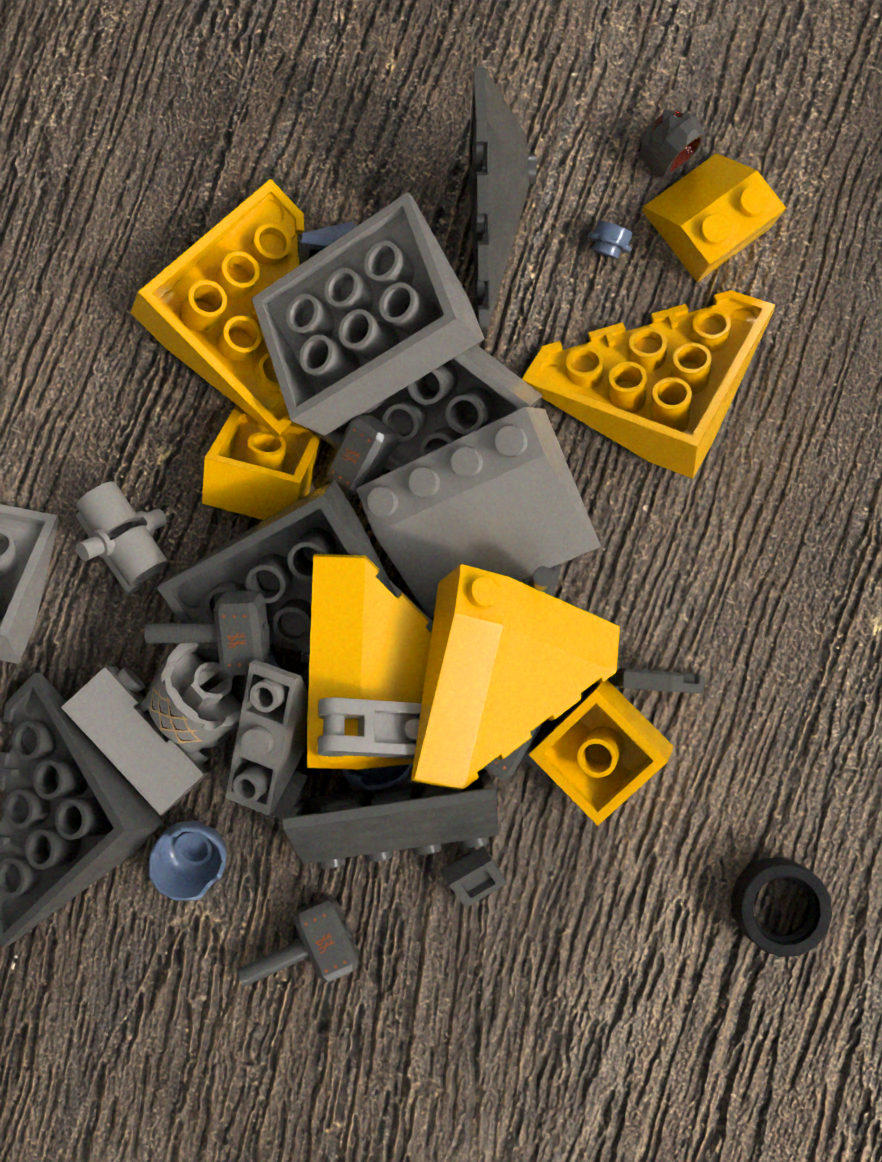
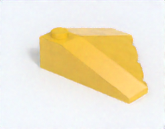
(206, 307)
(658, 384)
(360, 648)
(500, 669)

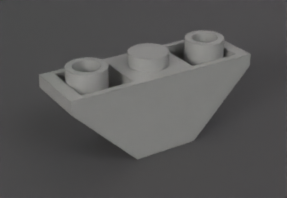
(268, 737)

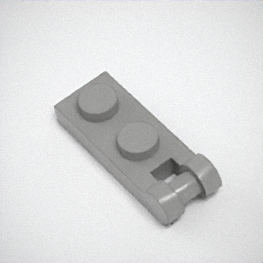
(383, 728)

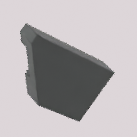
(659, 680)

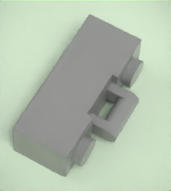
(118, 723)

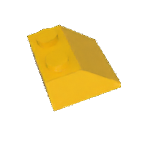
(714, 213)
(255, 470)
(602, 752)

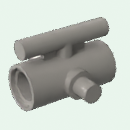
(120, 535)

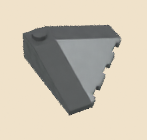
(498, 189)
(277, 563)
(63, 811)

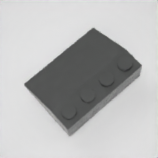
(393, 819)

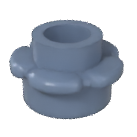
(610, 239)

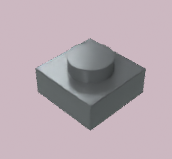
(474, 876)

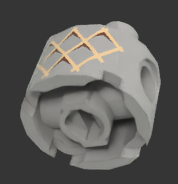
(195, 698)

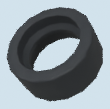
(810, 930)

